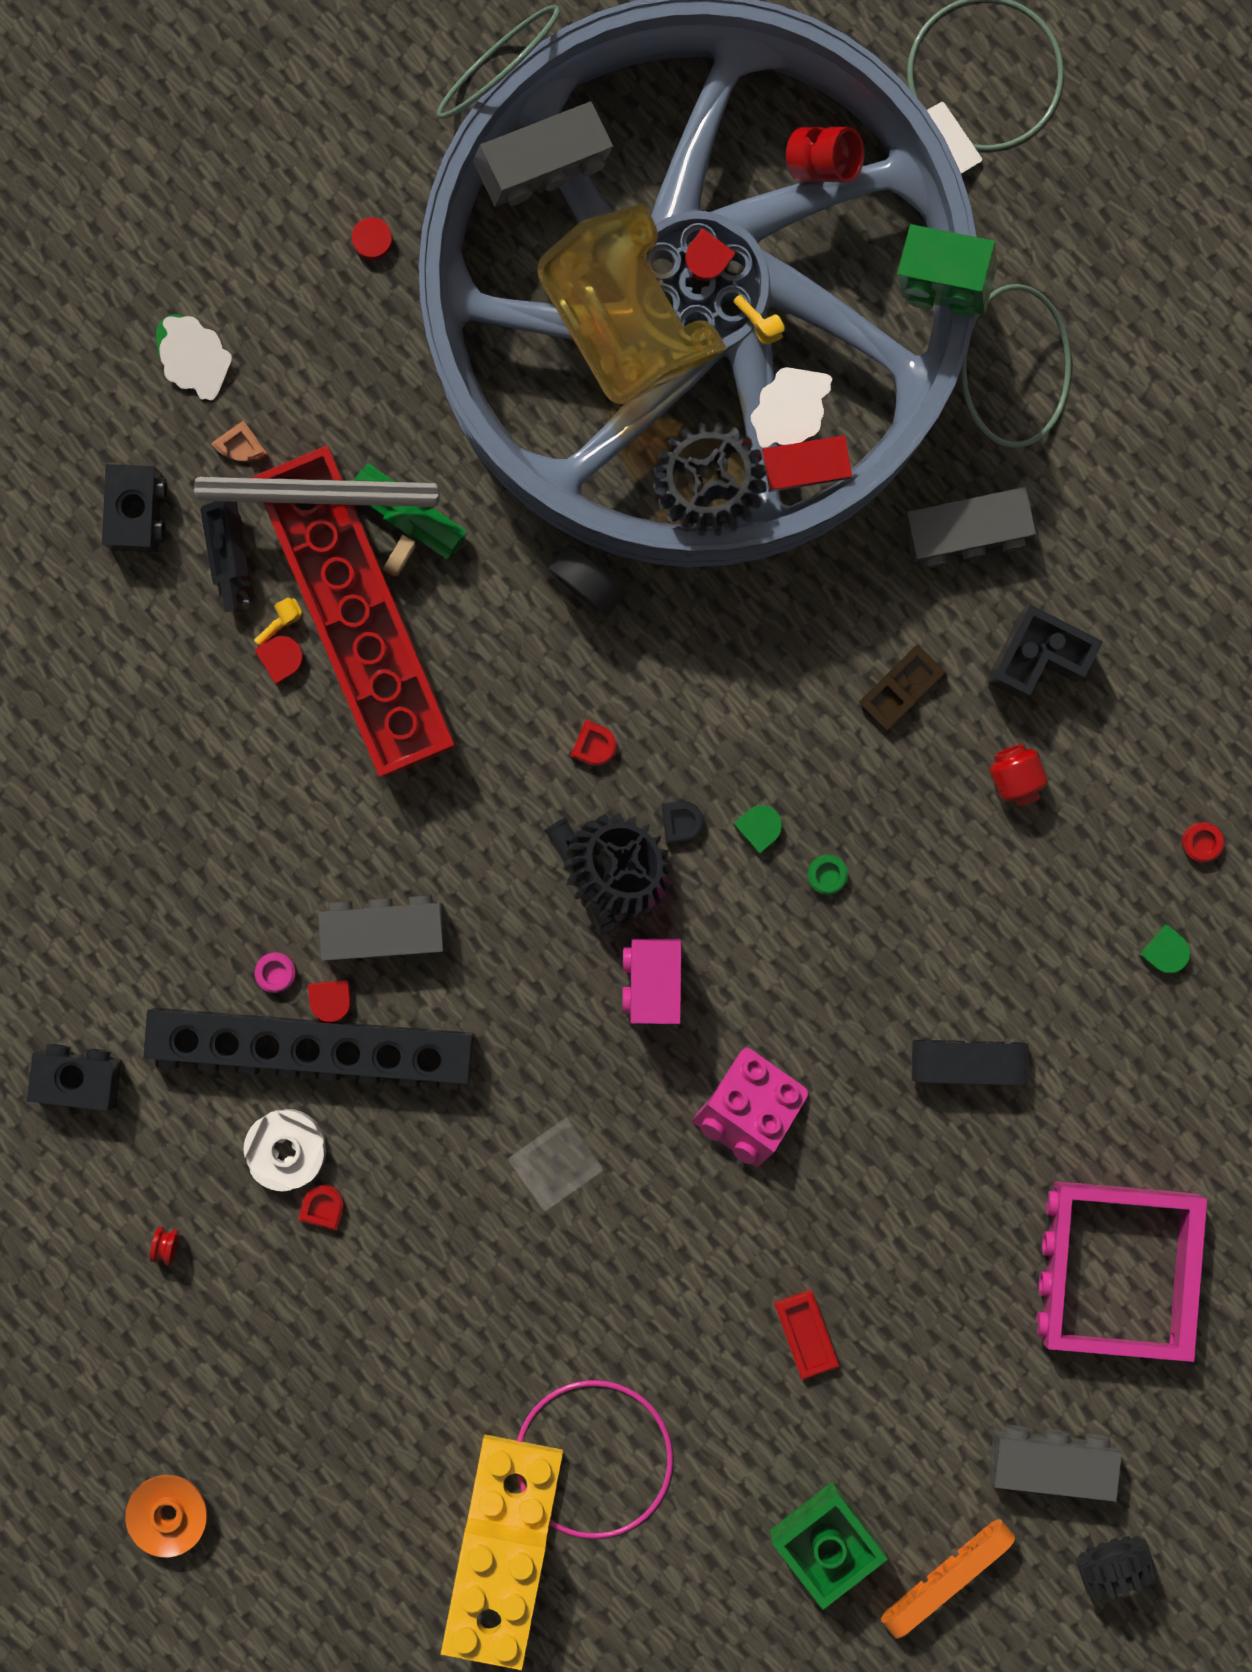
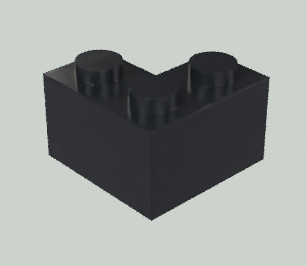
(1037, 643)

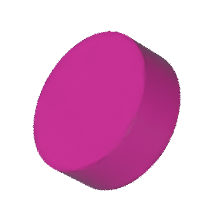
(275, 972)

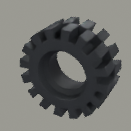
(1116, 1567)

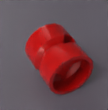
(825, 154)

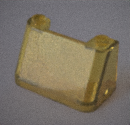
(619, 308)

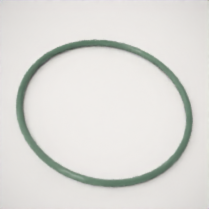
(1044, 27)
(507, 70)
(964, 382)

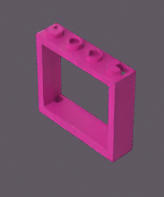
(1186, 1281)

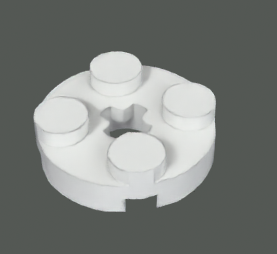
(263, 1157)

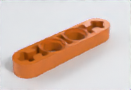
(948, 1579)

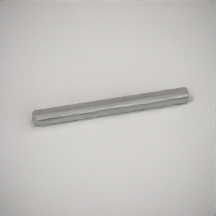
(316, 491)

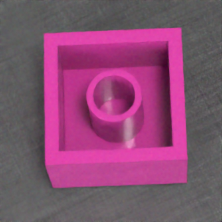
(654, 980)

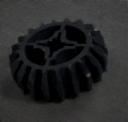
(682, 461)
(594, 863)

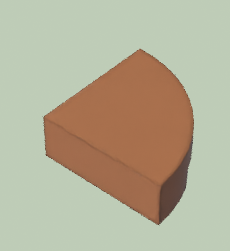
(240, 444)

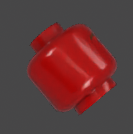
(1018, 775)

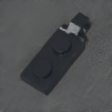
(227, 554)

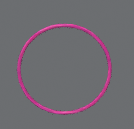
(654, 1413)

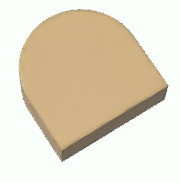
(399, 556)

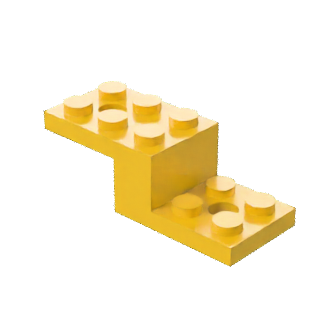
(502, 1553)

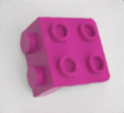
(751, 1108)

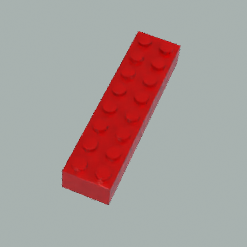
(359, 622)

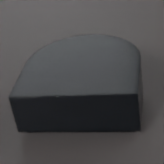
(681, 821)

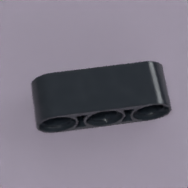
(970, 1062)

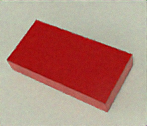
(807, 463)
(806, 1334)

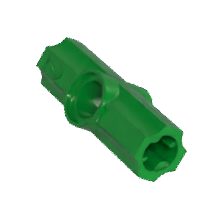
(419, 522)

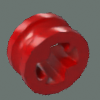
(164, 1245)

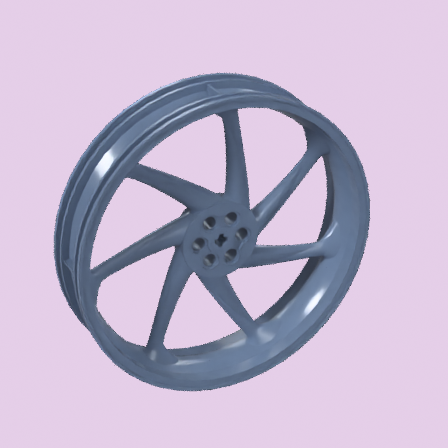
(742, 40)

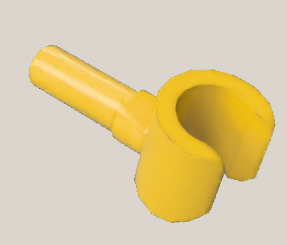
(767, 329)
(288, 613)

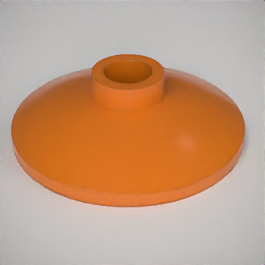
(154, 1531)

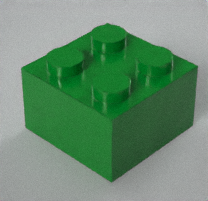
(947, 270)
(828, 1545)

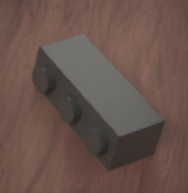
(543, 155)
(969, 527)
(381, 929)
(1055, 1463)

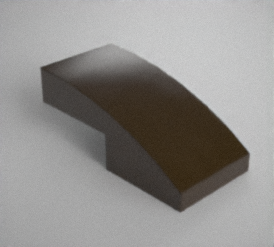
(902, 686)

